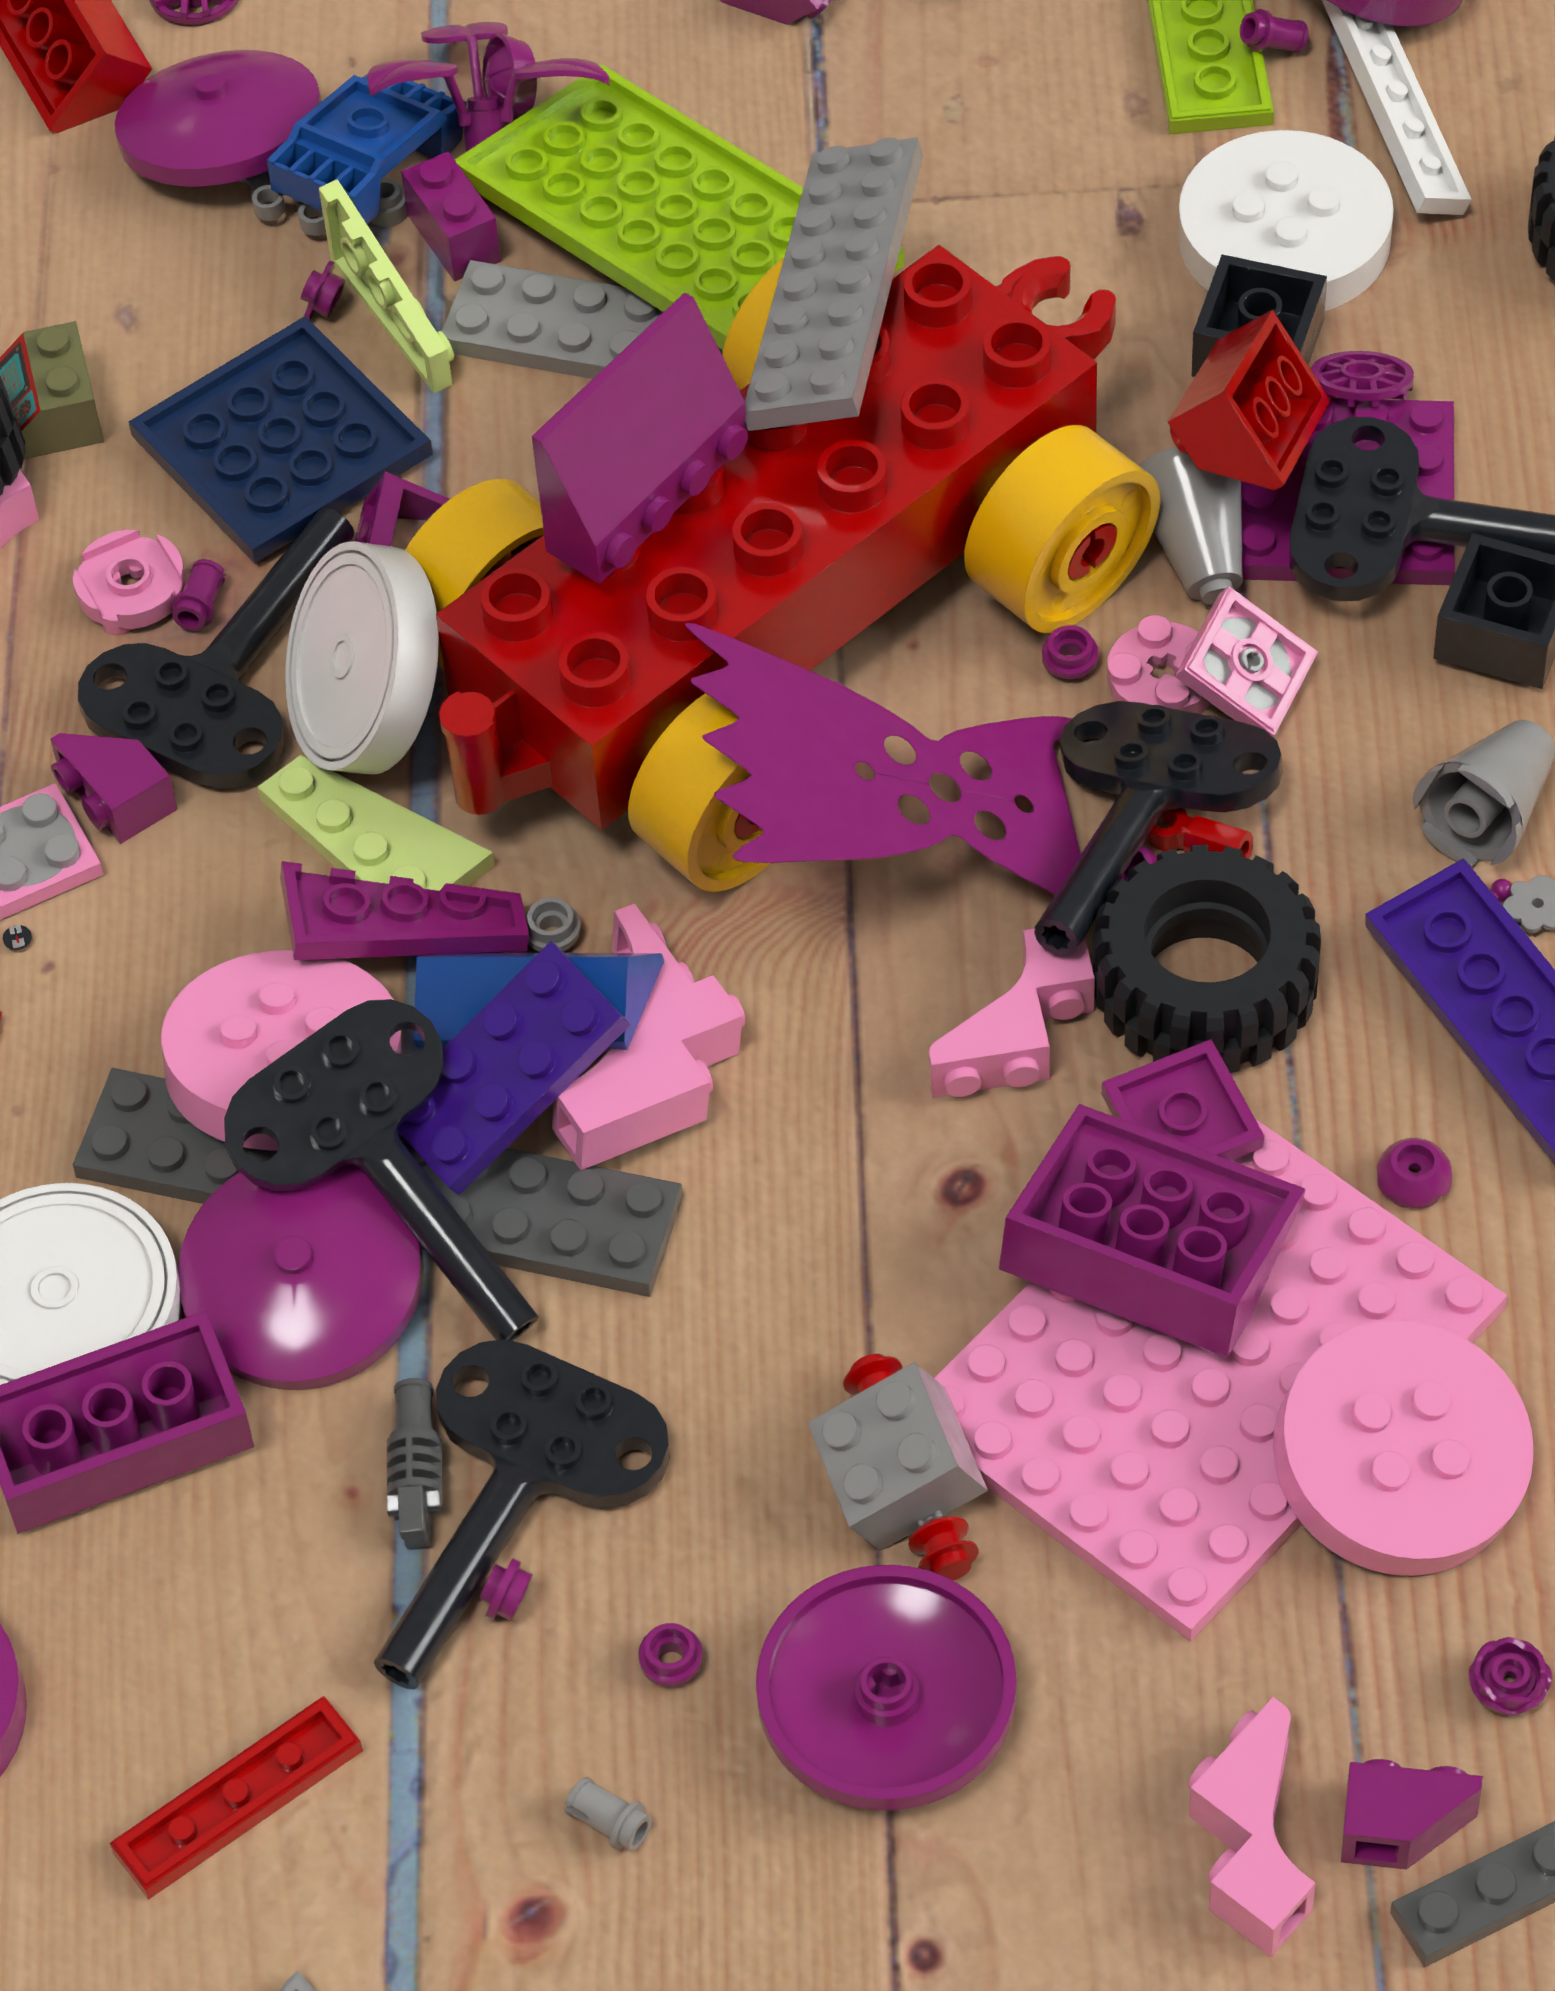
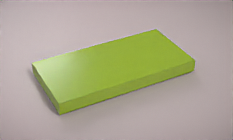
(1206, 69)

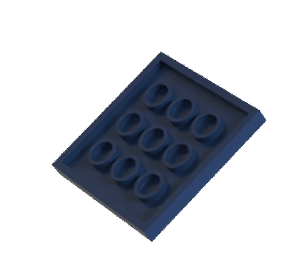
(279, 438)

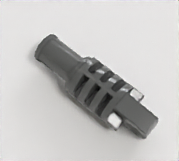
(414, 1463)

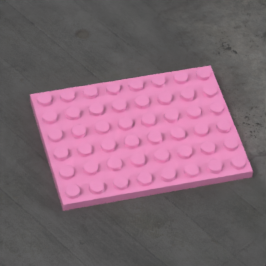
(1163, 1451)

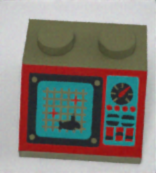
(51, 390)

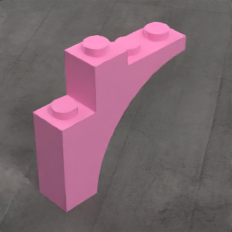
(664, 1073)

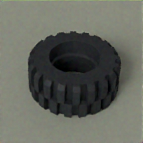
(1206, 898)

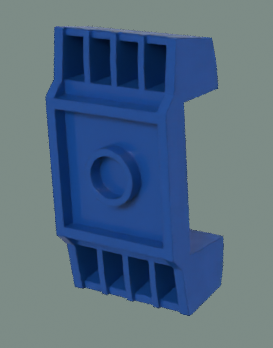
(362, 140)

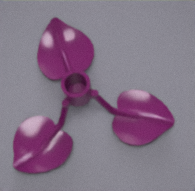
(483, 113)

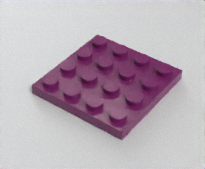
(1270, 513)

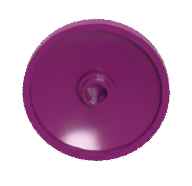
(214, 117)
(302, 1278)
(886, 1687)

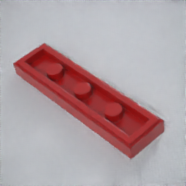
(236, 1797)

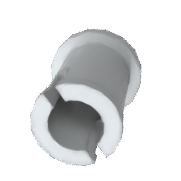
(621, 1822)

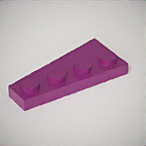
(374, 919)

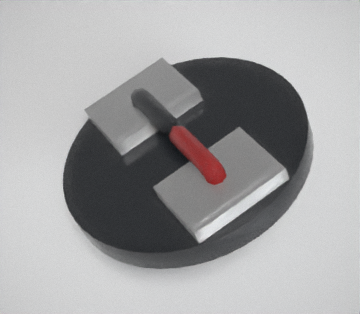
(17, 937)

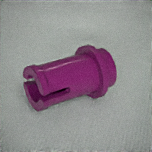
(1264, 30)
(194, 605)

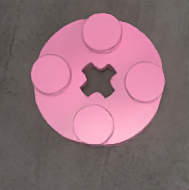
(134, 605)
(1141, 650)

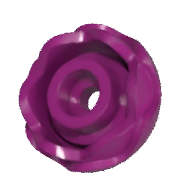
(1410, 1188)
(1515, 1659)

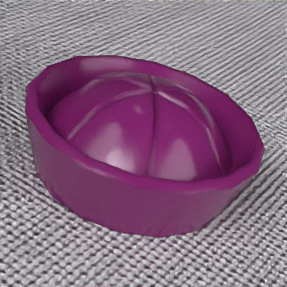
(500, 58)

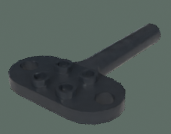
(1366, 508)
(194, 707)
(1154, 764)
(341, 1105)
(542, 1433)

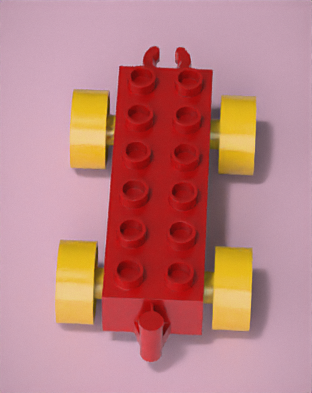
(962, 444)

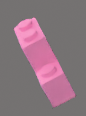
(1008, 1037)
(1237, 1802)

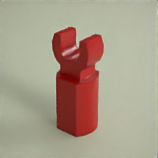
(1198, 831)

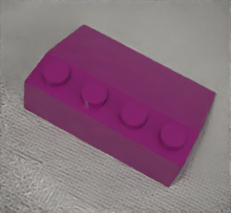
(637, 443)
(1150, 1229)

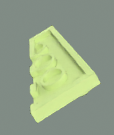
(382, 289)
(369, 832)

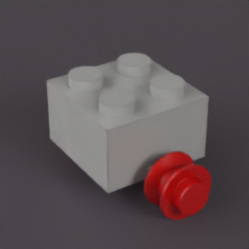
(901, 1462)

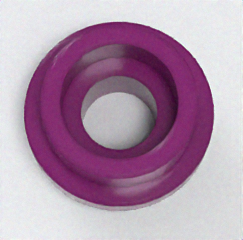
(1070, 641)
(505, 1590)
(666, 1639)

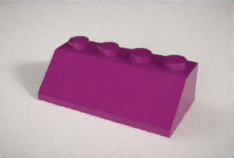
(117, 1421)

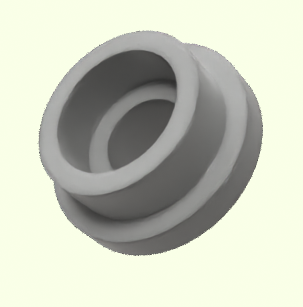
(552, 913)

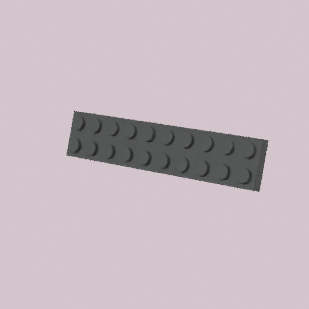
(522, 1208)

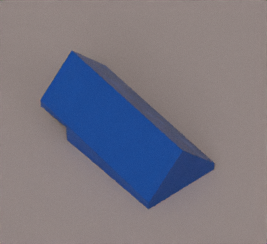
(458, 986)

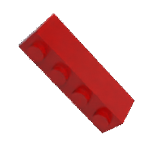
(71, 57)
(1250, 406)

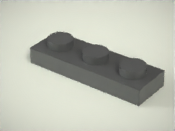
(1479, 1897)

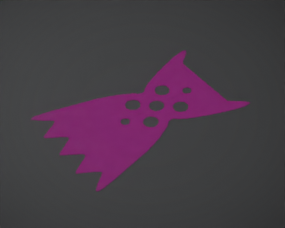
(802, 748)

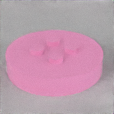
(245, 1019)
(1403, 1447)

